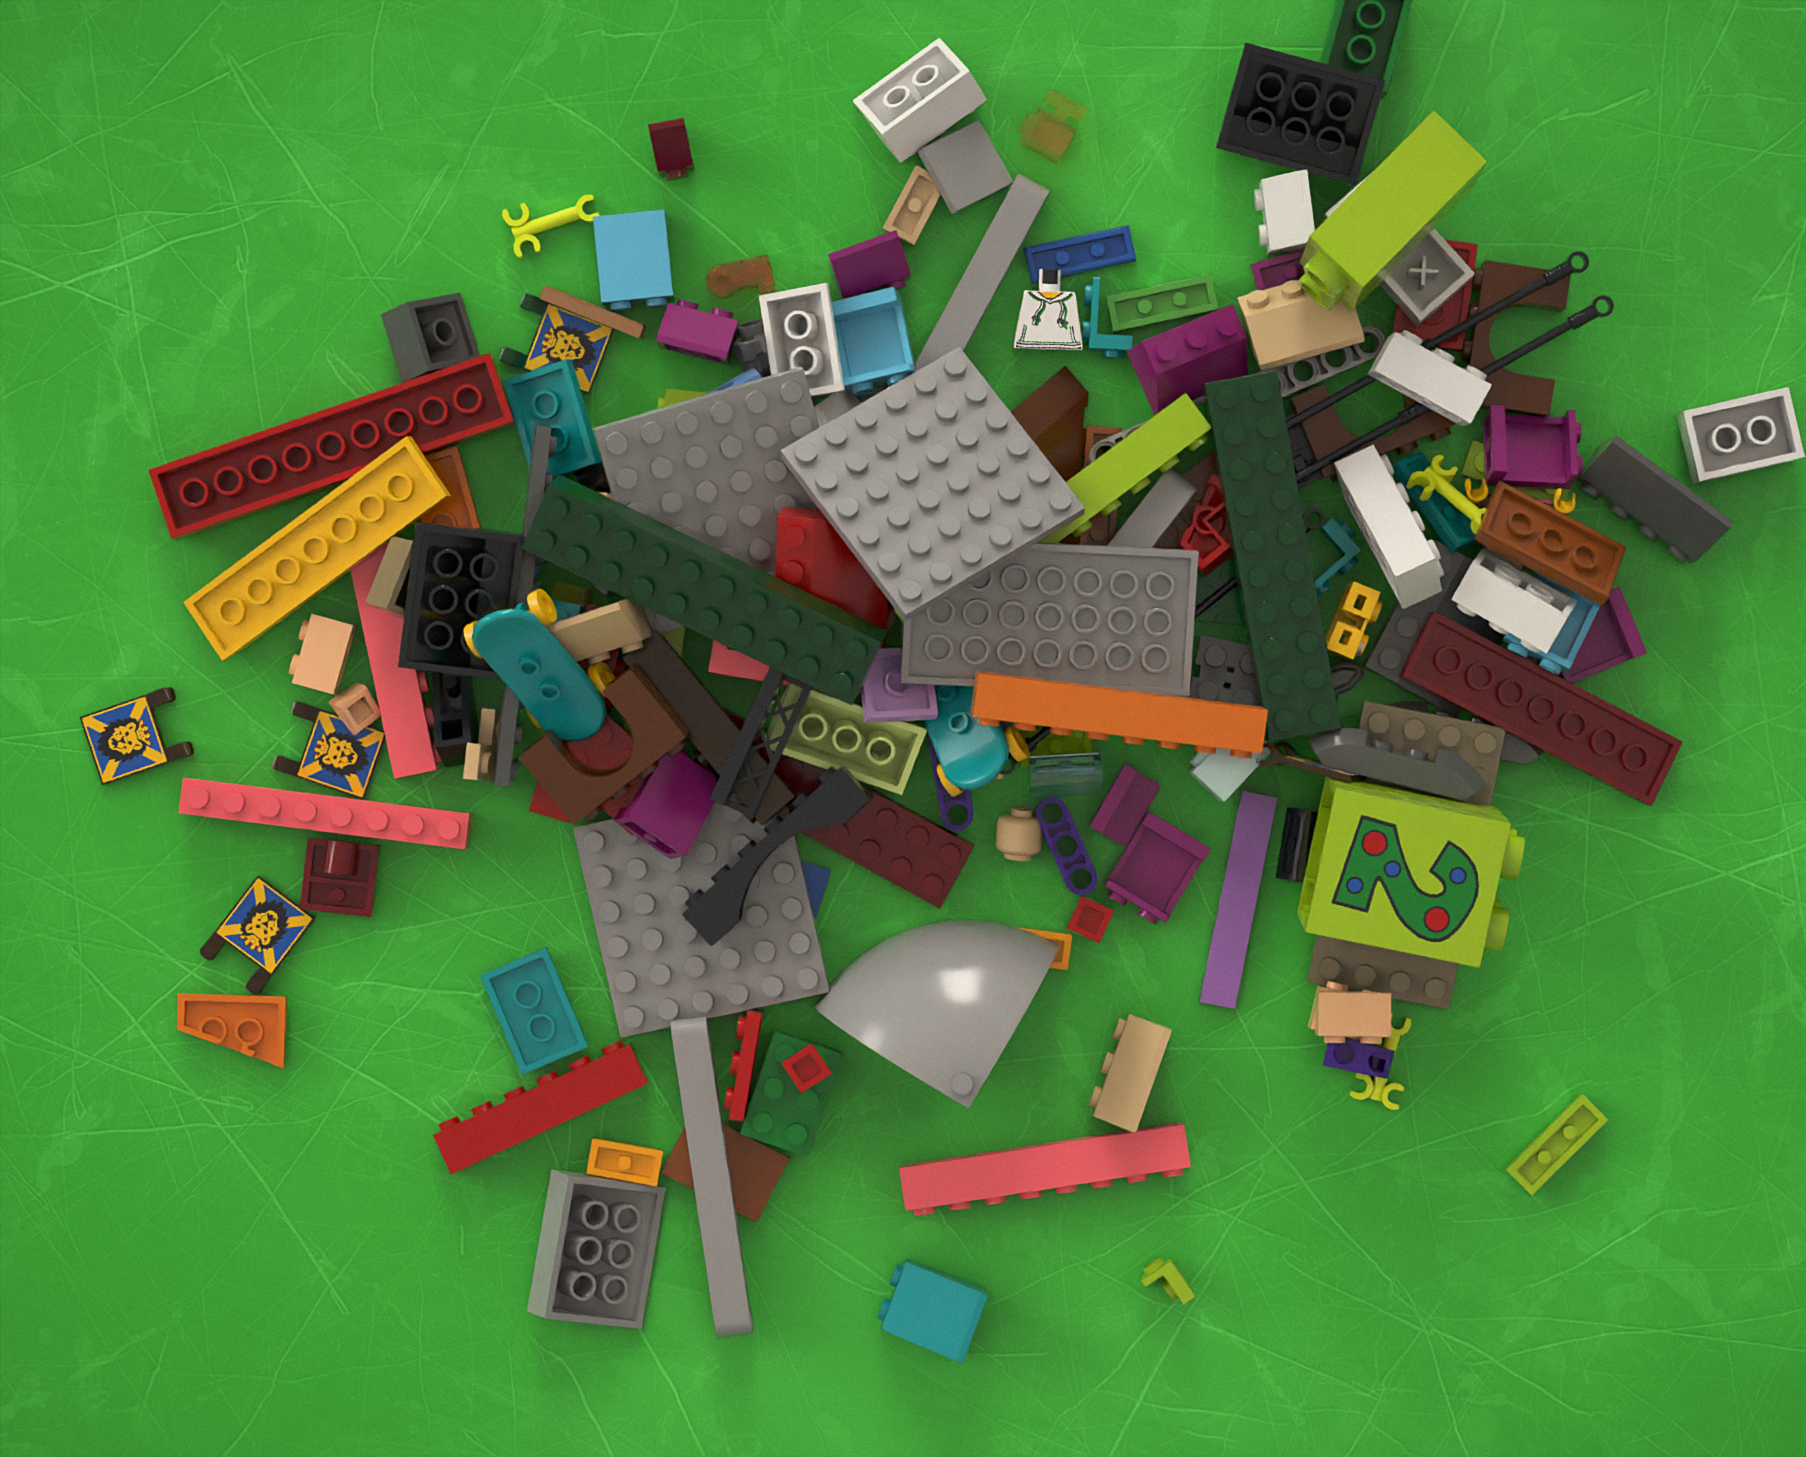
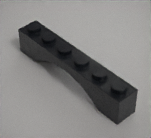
(723, 904)

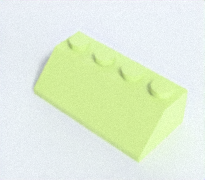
(837, 736)

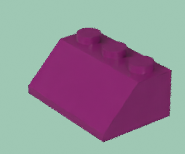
(1190, 356)

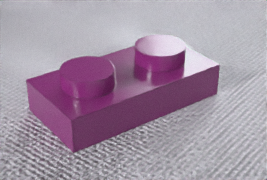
(1277, 270)

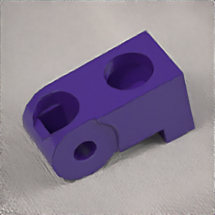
(1359, 1058)

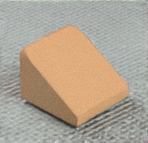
(356, 707)

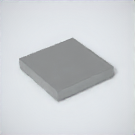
(965, 167)

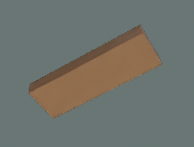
(593, 312)

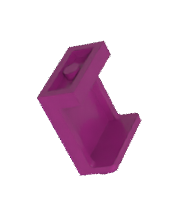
(1531, 449)
(1609, 640)
(671, 804)
(1155, 868)

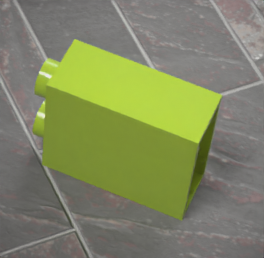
(1389, 214)

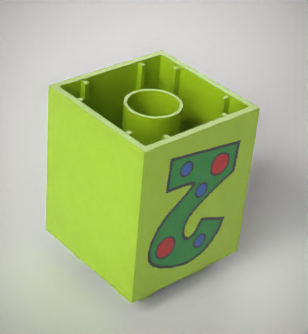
(1409, 871)

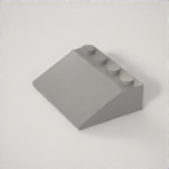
(595, 1250)

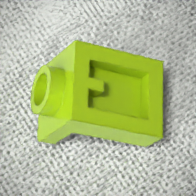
(1174, 1285)

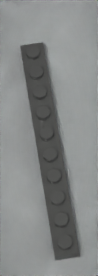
(509, 730)

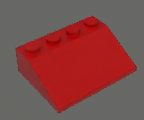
(821, 563)

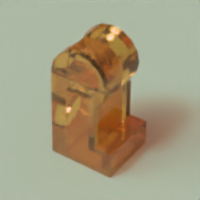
(739, 275)

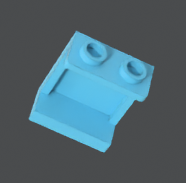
(633, 259)
(872, 340)
(1566, 645)

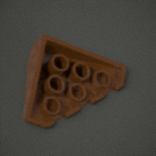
(1055, 423)

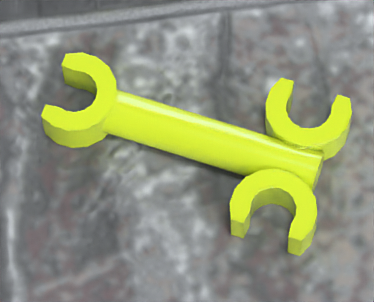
(524, 229)
(1439, 479)
(1377, 1088)

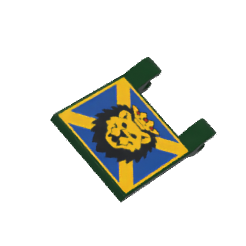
(562, 337)

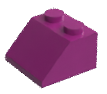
(870, 266)
(698, 332)

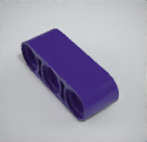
(946, 800)
(1079, 858)

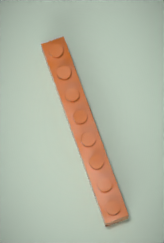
(1118, 712)

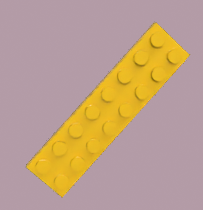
(317, 548)

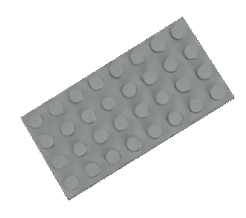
(1064, 617)

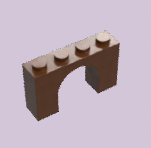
(1493, 283)
(1327, 434)
(582, 789)

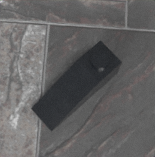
(454, 716)

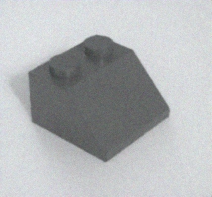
(429, 335)

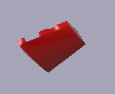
(1209, 530)

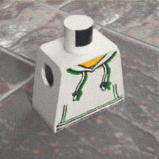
(1048, 316)

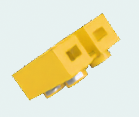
(1352, 621)

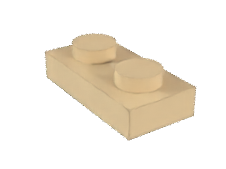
(913, 206)

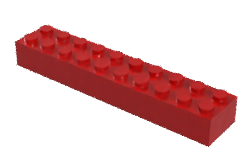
(329, 446)

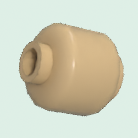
(1019, 834)

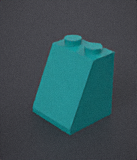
(933, 1309)

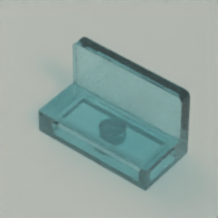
(1065, 775)

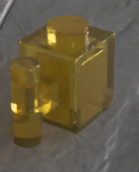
(1049, 133)

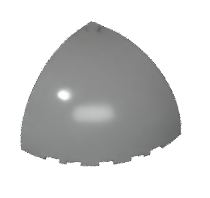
(941, 998)

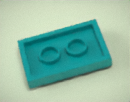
(554, 400)
(534, 1010)

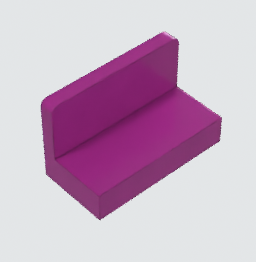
(1124, 805)

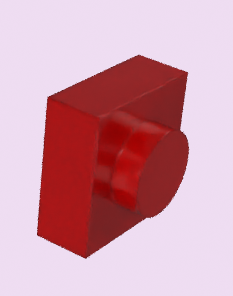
(1090, 919)
(806, 1067)

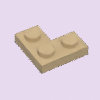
(481, 756)

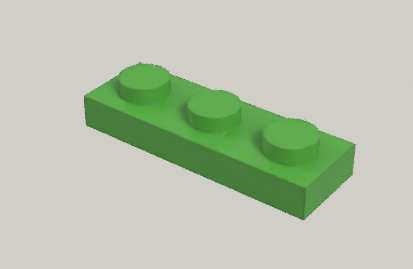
(1162, 303)

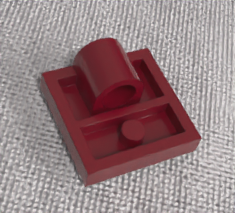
(340, 877)

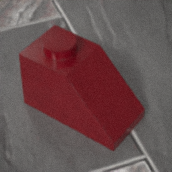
(671, 148)

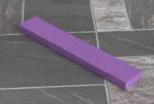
(1238, 899)

